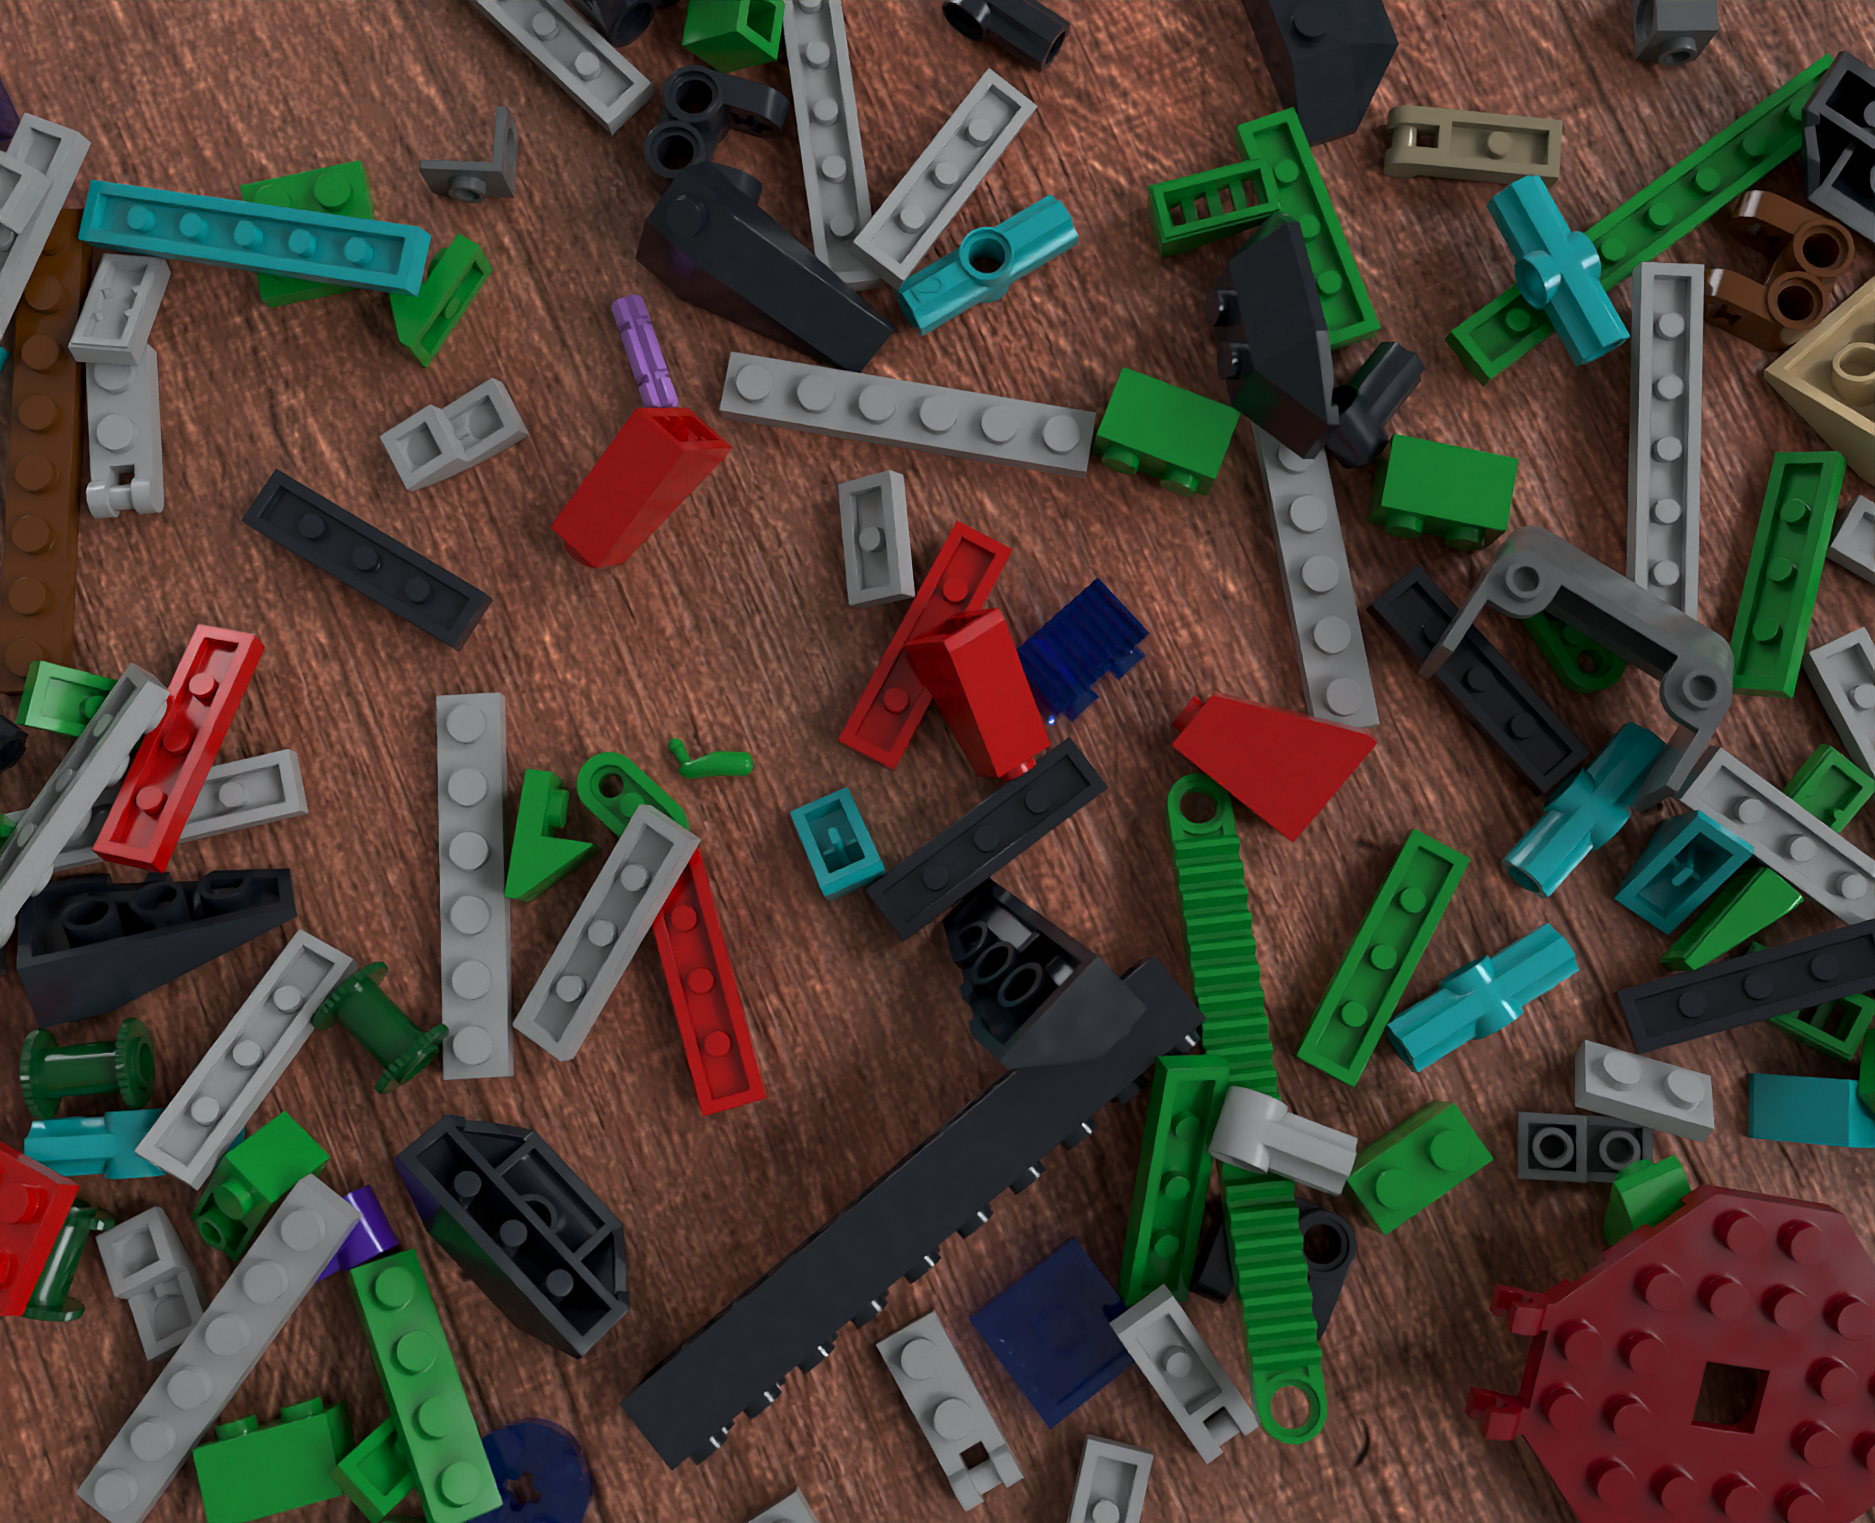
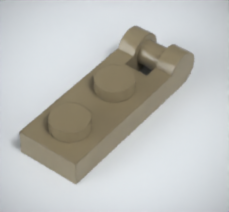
(1472, 145)

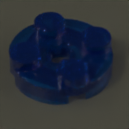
(553, 1459)

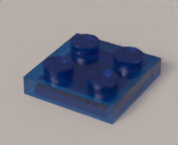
(1056, 1331)

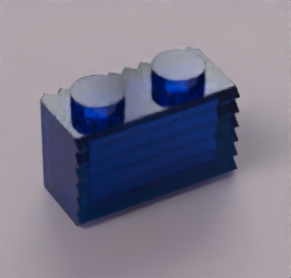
(1079, 650)

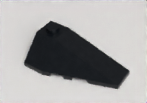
(745, 267)
(107, 943)
(1034, 986)

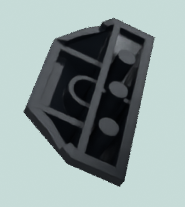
(1324, 58)
(1841, 145)
(1275, 338)
(521, 1228)

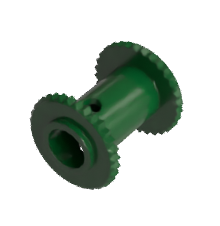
(380, 1027)
(87, 1069)
(50, 1295)

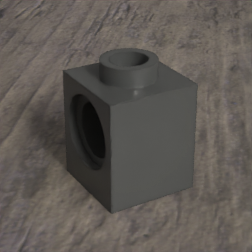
(1673, 29)

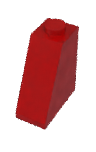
(638, 484)
(981, 691)
(1271, 756)

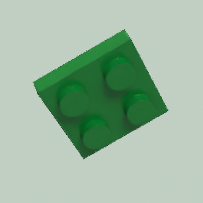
(331, 190)

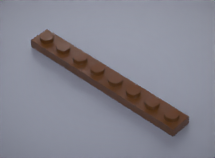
(45, 461)

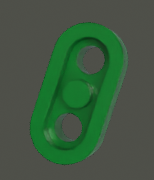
(1561, 649)
(637, 790)

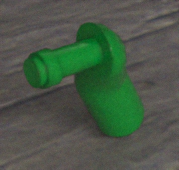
(711, 765)

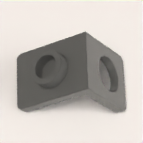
(477, 180)

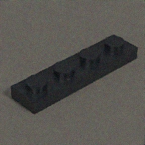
(367, 560)
(1480, 684)
(986, 839)
(1750, 988)

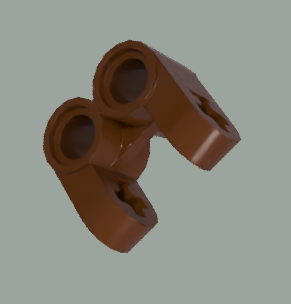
(1783, 234)

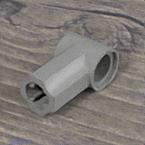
(1264, 1137)

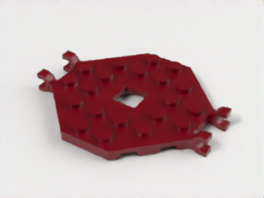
(1628, 1348)

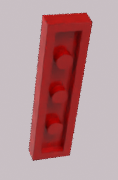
(896, 694)
(179, 750)
(706, 994)

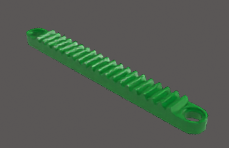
(1257, 1207)

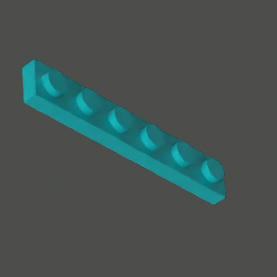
(255, 237)

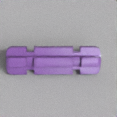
(644, 352)

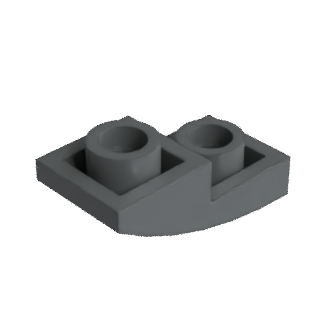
(1578, 1146)

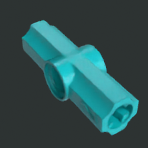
(1016, 244)
(1557, 270)
(1584, 811)
(1481, 997)
(98, 1144)

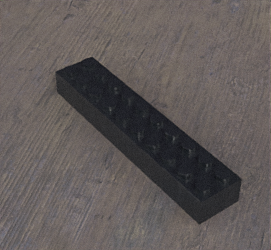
(896, 1230)

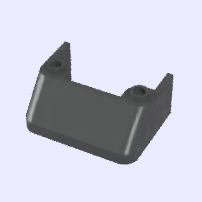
(1693, 663)

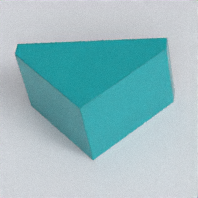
(838, 844)
(1681, 868)
(1809, 1111)

